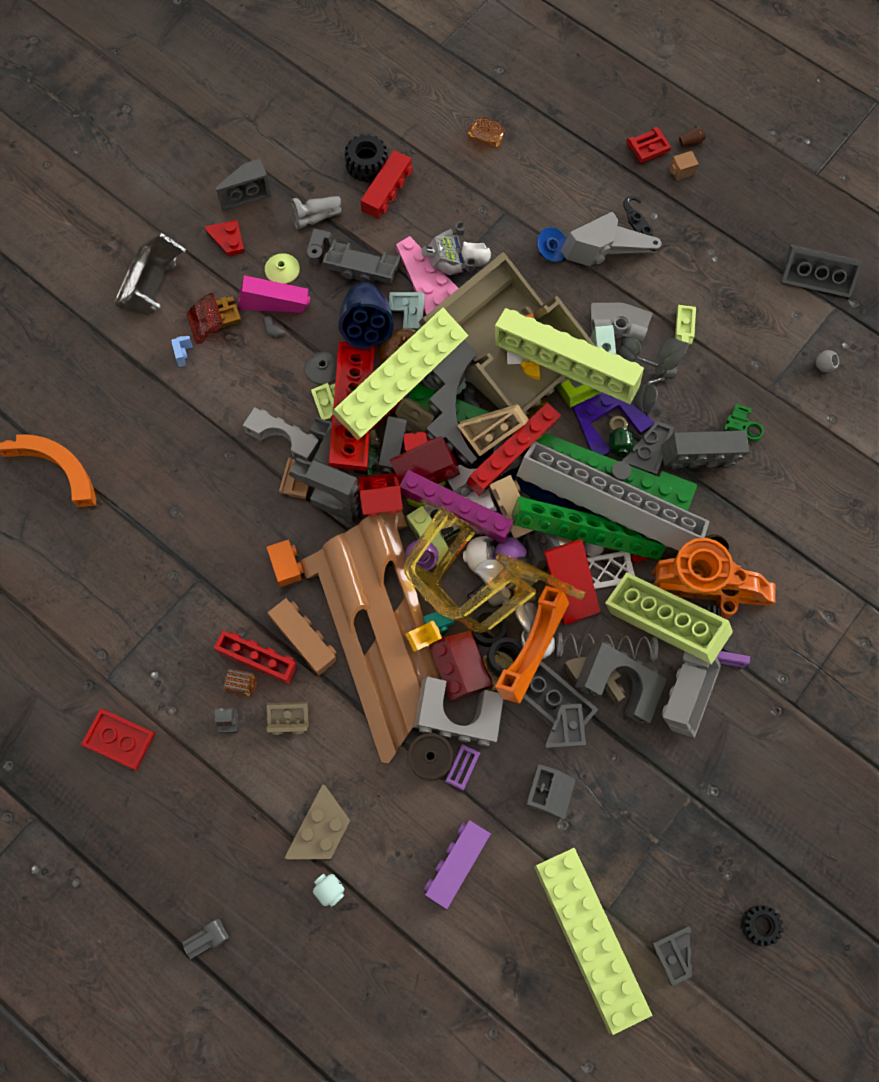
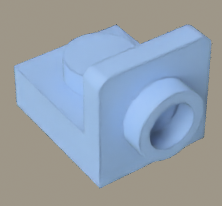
(180, 345)

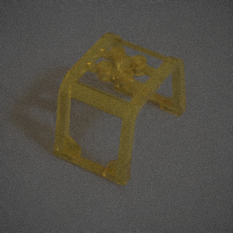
(437, 597)

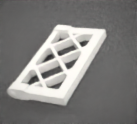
(629, 568)

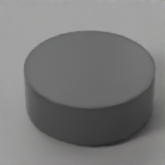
(621, 471)

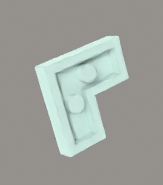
(411, 304)

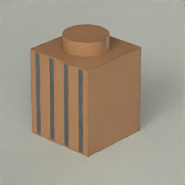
(684, 165)

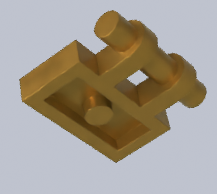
(228, 313)

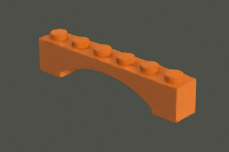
(516, 679)

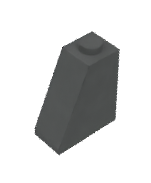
(393, 443)

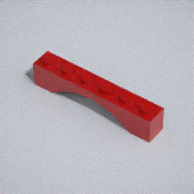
(516, 445)

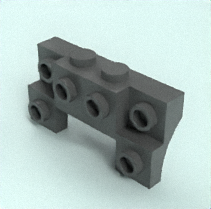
(361, 265)
(322, 430)

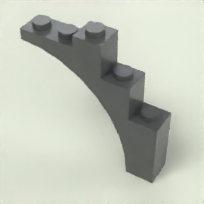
(443, 402)

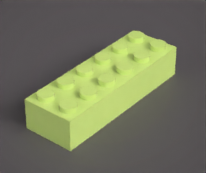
(669, 618)

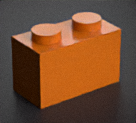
(284, 563)

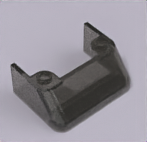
(146, 275)

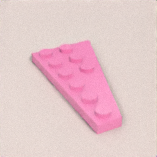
(423, 276)

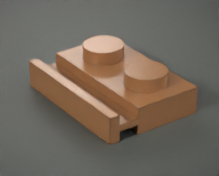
(292, 486)

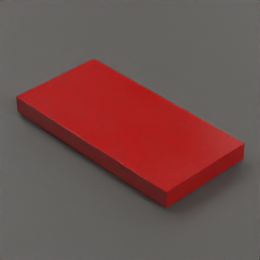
(571, 567)

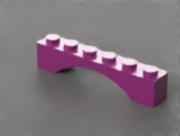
(485, 520)

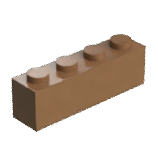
(302, 636)

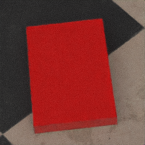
(118, 739)

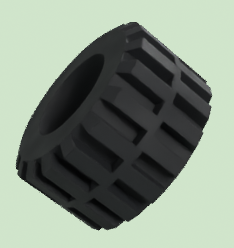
(365, 147)

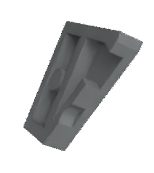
(567, 728)
(675, 955)

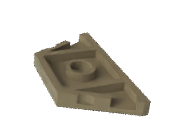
(320, 829)

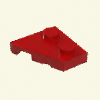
(227, 236)

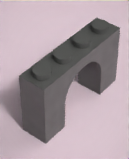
(334, 491)
(646, 683)

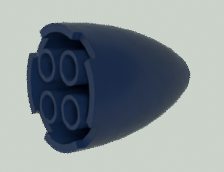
(365, 317)

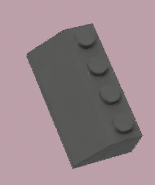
(821, 270)

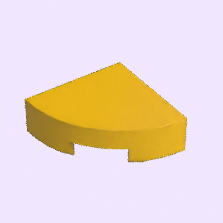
(531, 369)

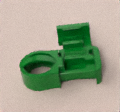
(739, 420)

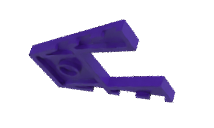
(599, 406)

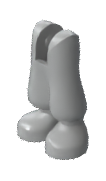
(314, 210)

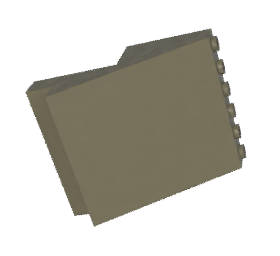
(477, 309)

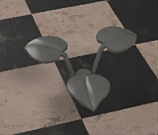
(671, 355)

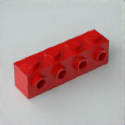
(255, 657)

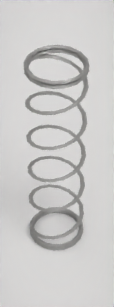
(653, 645)

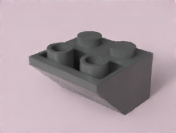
(550, 792)

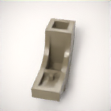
(615, 691)

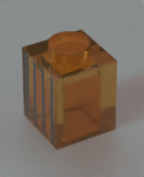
(239, 682)

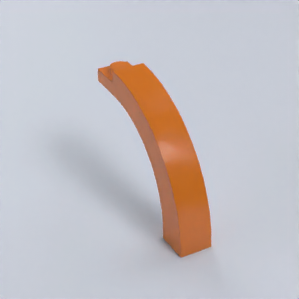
(31, 445)

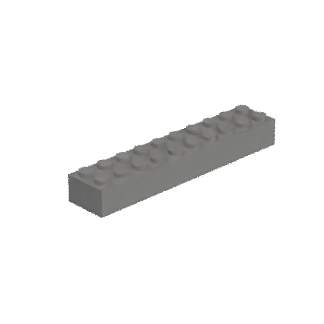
(610, 497)

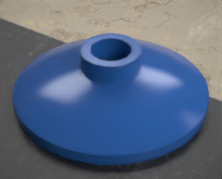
(554, 238)

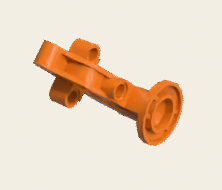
(716, 573)

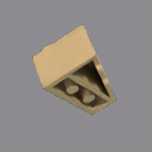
(493, 427)
(506, 494)

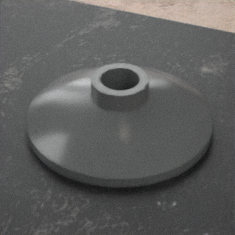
(319, 374)

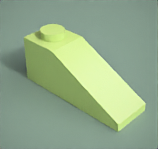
(418, 522)

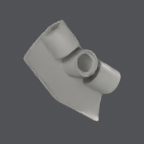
(631, 319)

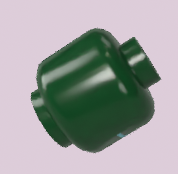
(621, 442)

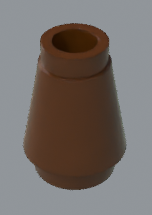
(692, 137)

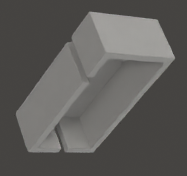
(690, 694)

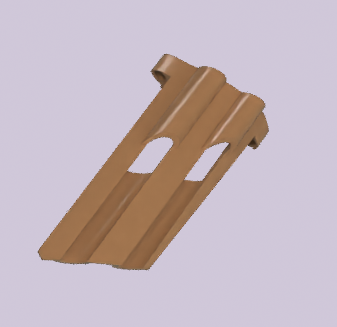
(353, 580)

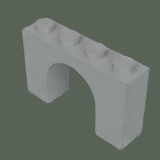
(431, 716)

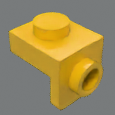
(423, 635)

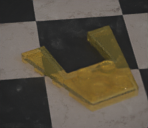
(533, 573)

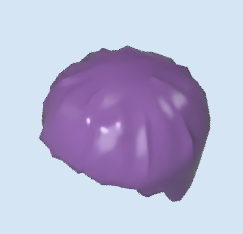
(511, 547)
(429, 557)

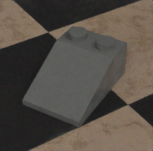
(244, 186)

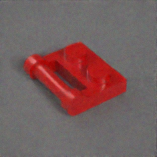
(650, 148)

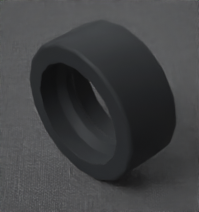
(487, 642)
(509, 642)

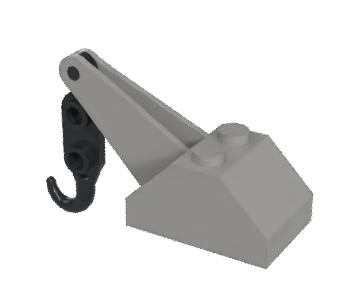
(603, 236)

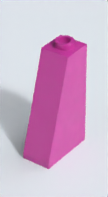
(271, 296)

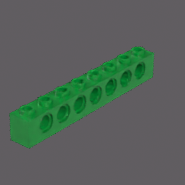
(583, 526)

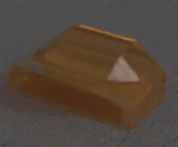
(487, 131)

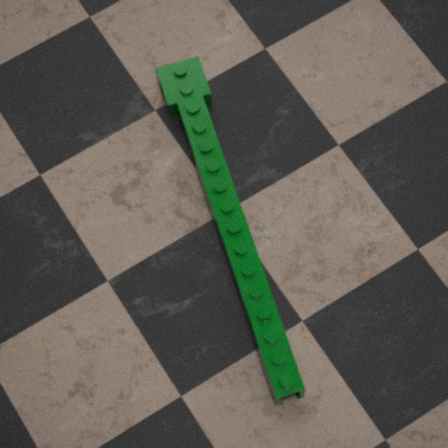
(666, 486)

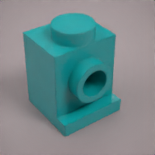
(441, 622)

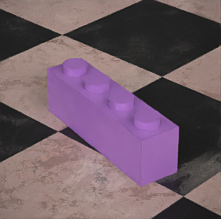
(457, 865)

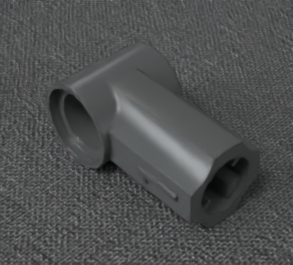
(210, 936)

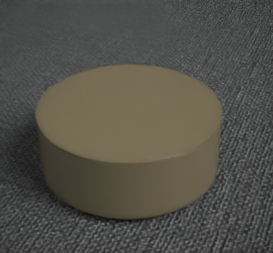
(617, 422)

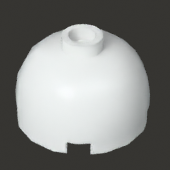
(478, 551)

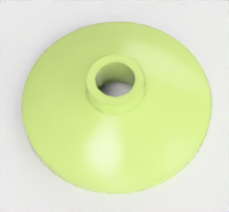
(284, 274)

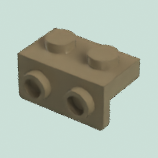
(287, 717)

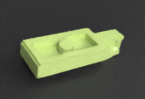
(685, 323)

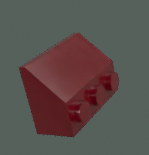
(430, 460)
(460, 665)

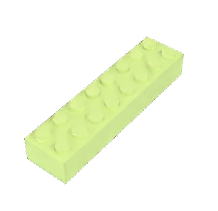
(568, 355)
(399, 374)
(593, 942)

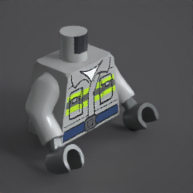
(446, 252)

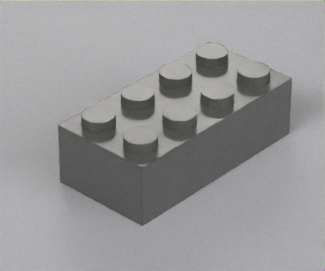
(705, 449)
(549, 691)

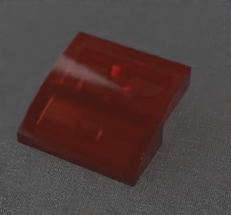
(204, 318)

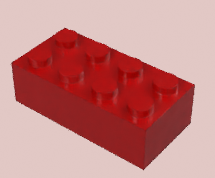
(380, 494)

